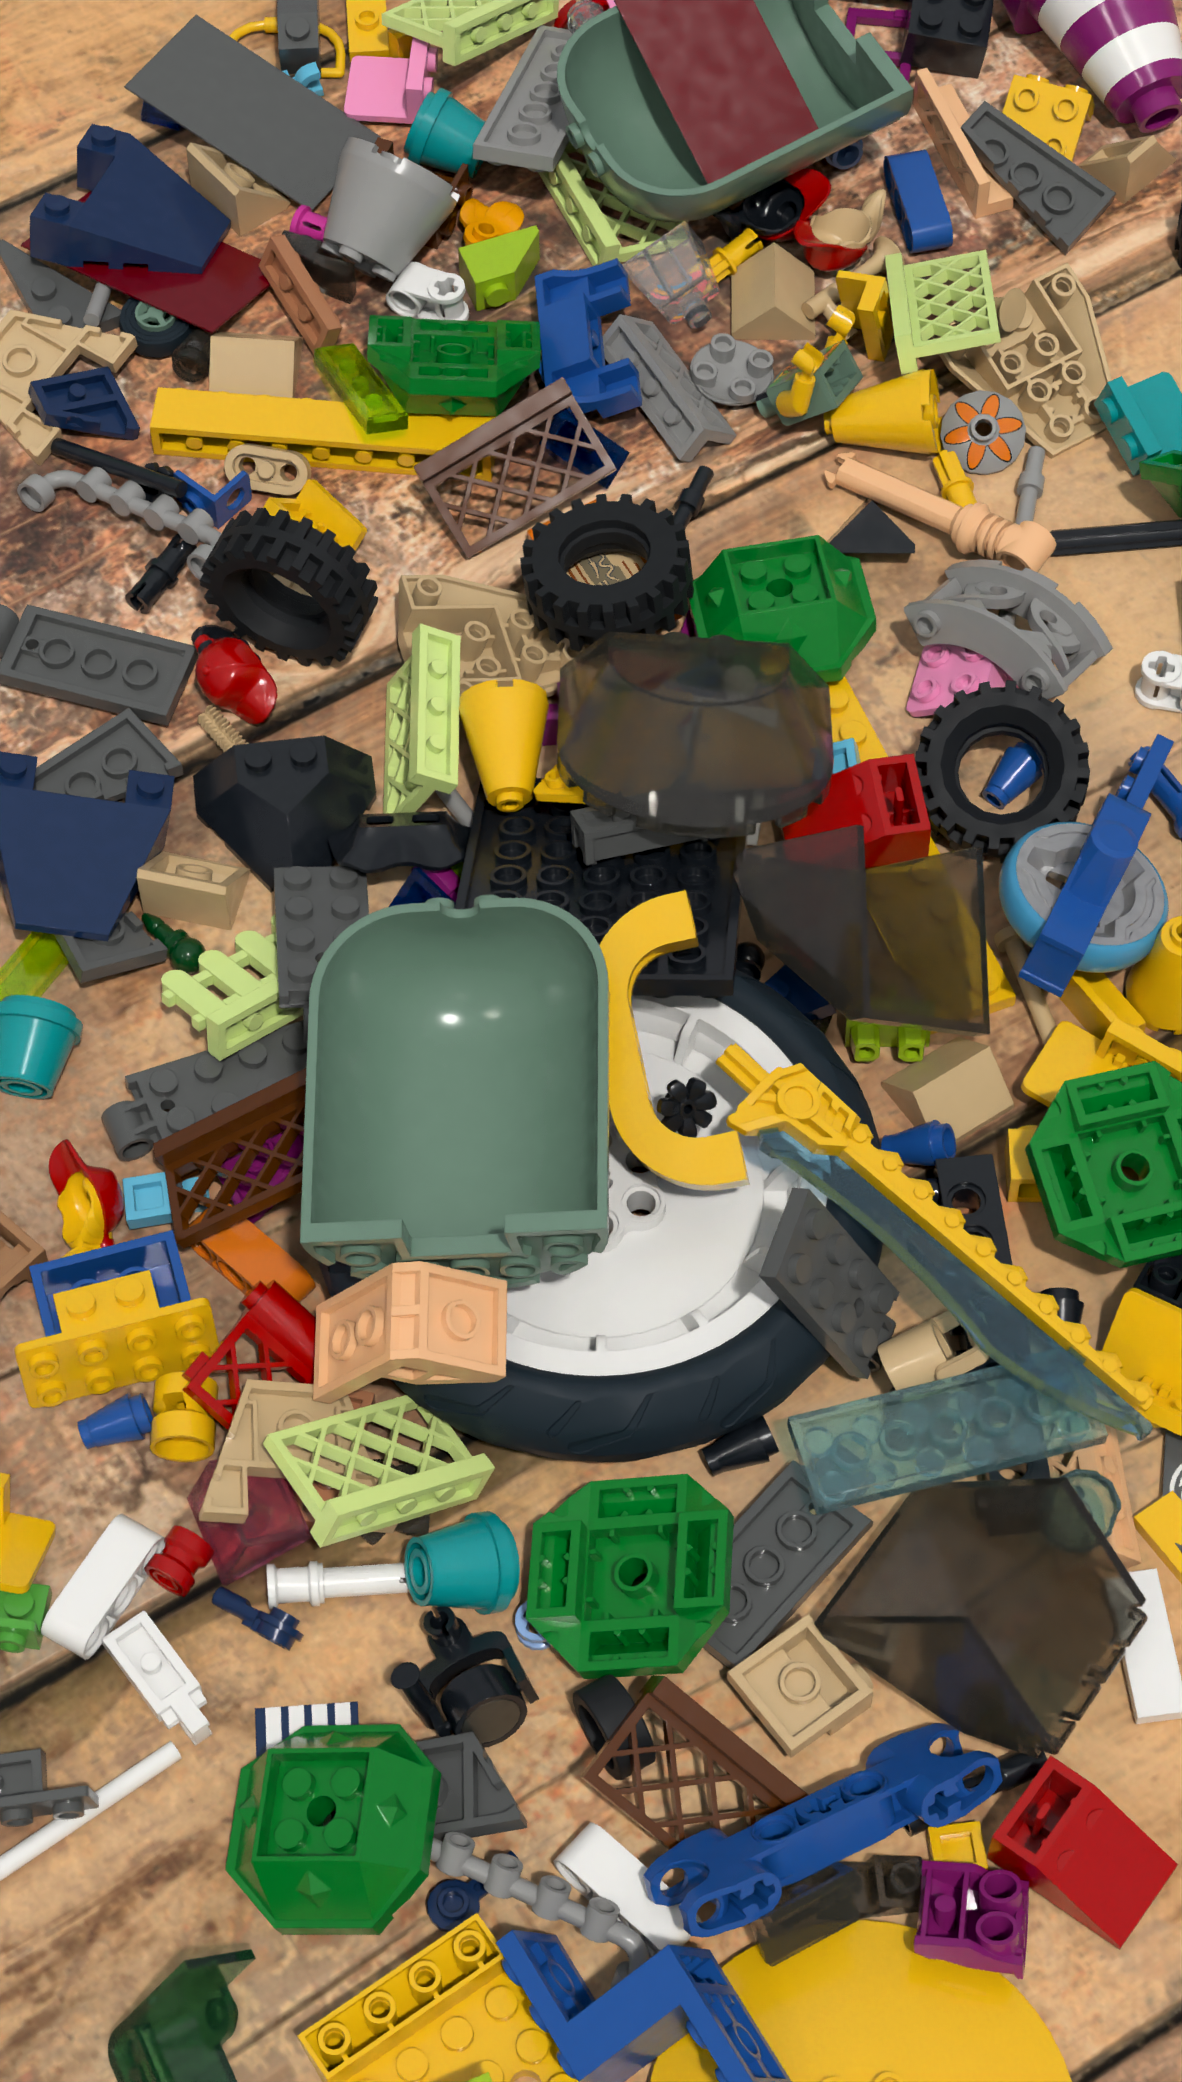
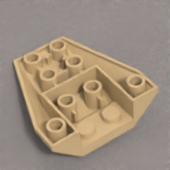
(1045, 366)
(494, 630)

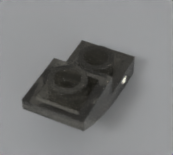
(332, 275)
(888, 1885)

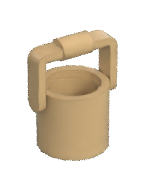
(925, 1354)

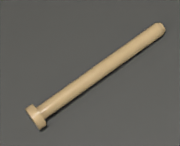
(1009, 942)

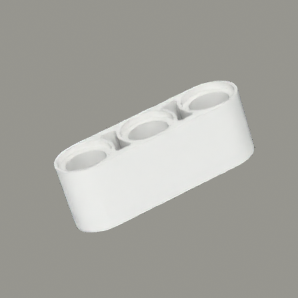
(102, 1587)
(605, 1869)

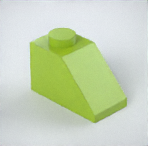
(499, 267)

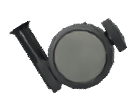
(478, 1698)

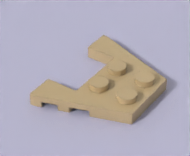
(44, 348)
(262, 1410)

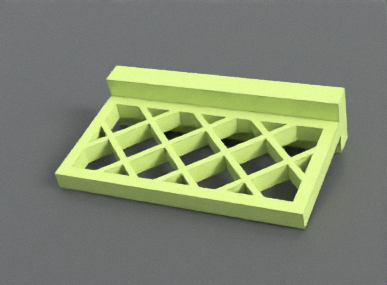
(468, 25)
(582, 211)
(911, 309)
(423, 722)
(398, 1495)

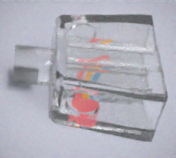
(676, 276)

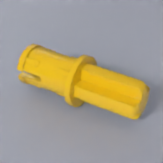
(728, 258)
(954, 483)

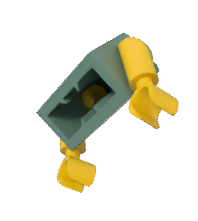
(816, 378)

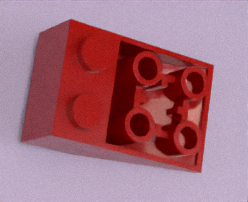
(881, 797)
(1081, 1853)

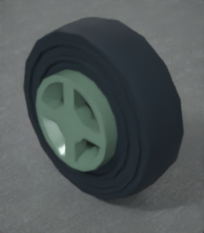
(154, 329)

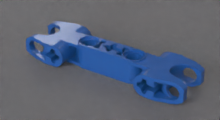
(749, 1868)

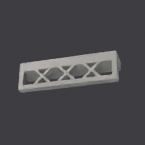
(667, 392)

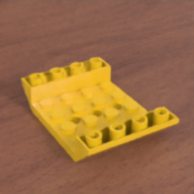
(437, 2020)

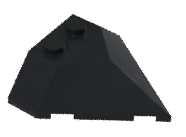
(284, 800)

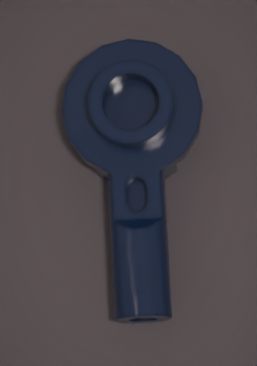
(276, 1626)
(455, 1902)

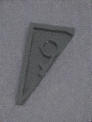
(49, 292)

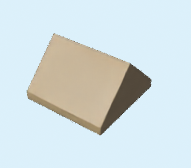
(233, 189)
(770, 295)
(254, 363)
(192, 889)
(952, 1085)

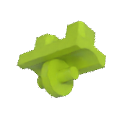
(868, 1038)

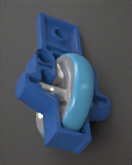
(1108, 892)

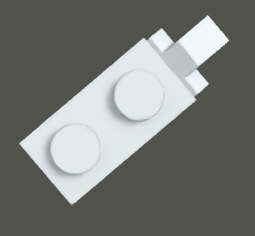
(159, 1675)

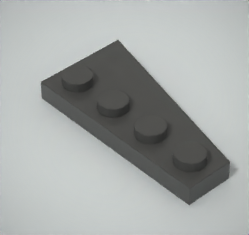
(125, 950)

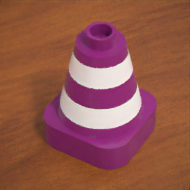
(1119, 48)

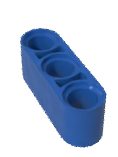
(918, 201)

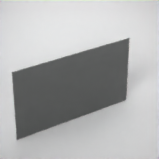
(248, 110)

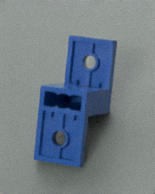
(641, 2015)

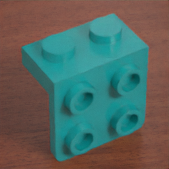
(1142, 417)

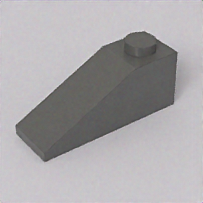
(298, 34)

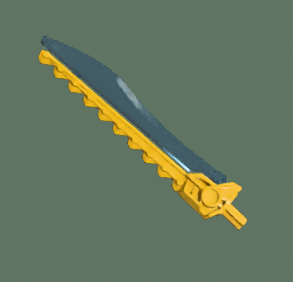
(1016, 1327)

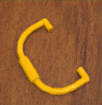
(270, 25)

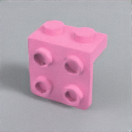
(389, 86)
(947, 670)

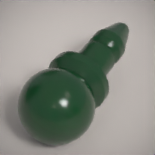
(181, 948)

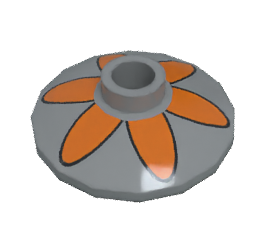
(983, 453)

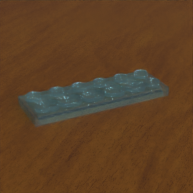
(932, 1436)

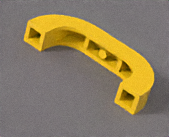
(628, 947)

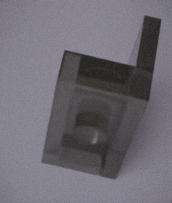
(807, 1913)

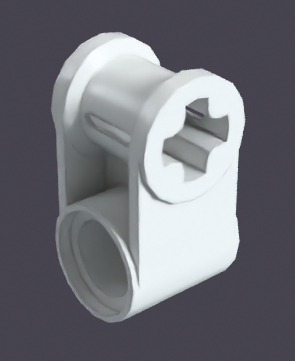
(426, 292)
(1168, 680)

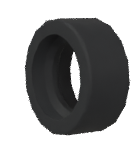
(600, 1711)

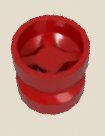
(179, 1560)

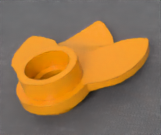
(489, 222)

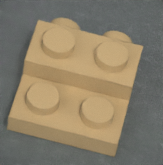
(802, 1686)

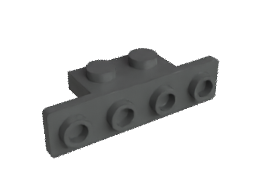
(26, 1792)

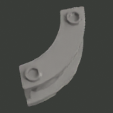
(1059, 628)

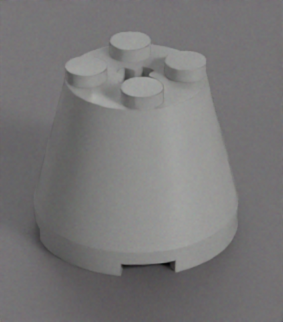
(383, 209)

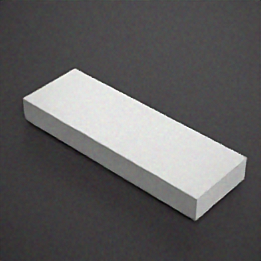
(1151, 1659)

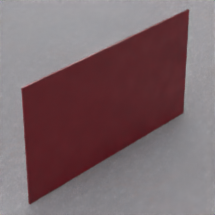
(719, 79)
(200, 299)

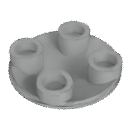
(731, 371)

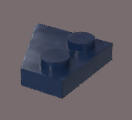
(85, 403)

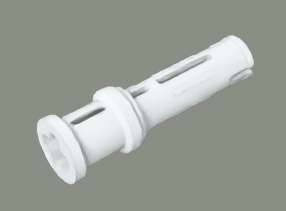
(317, 1583)

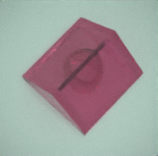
(268, 1532)

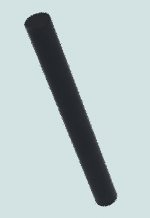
(119, 467)

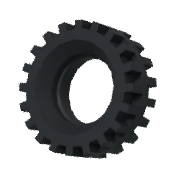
(629, 606)
(275, 614)
(989, 714)

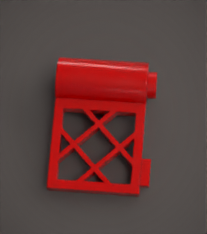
(279, 1329)

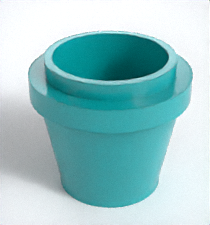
(444, 134)
(34, 1044)
(464, 1565)

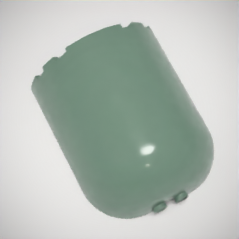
(639, 150)
(458, 1092)

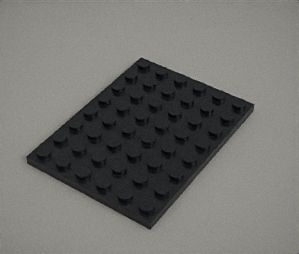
(534, 858)

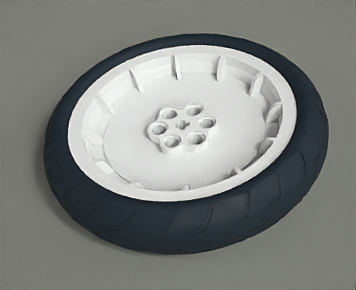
(670, 1323)

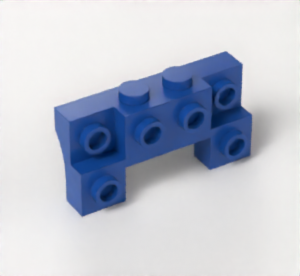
(572, 337)

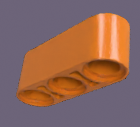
(249, 1256)

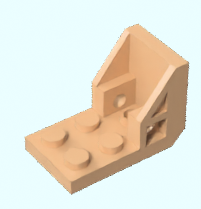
(411, 1327)

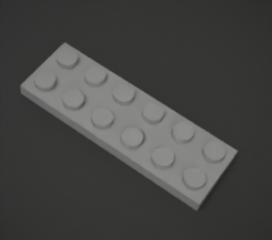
(529, 116)

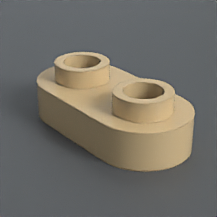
(269, 468)

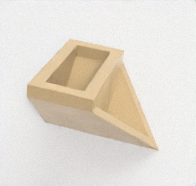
(1128, 165)

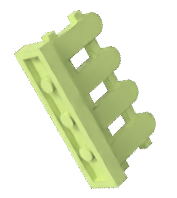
(252, 1003)

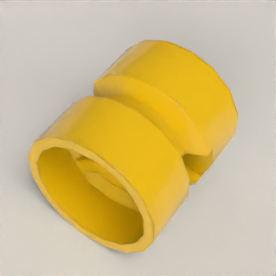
(182, 1426)

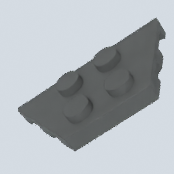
(471, 1789)

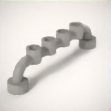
(39, 493)
(548, 1899)

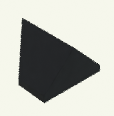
(870, 532)

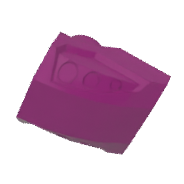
(973, 1917)

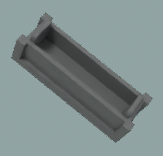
(616, 835)

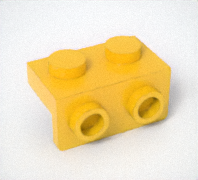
(325, 511)

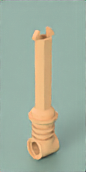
(970, 527)

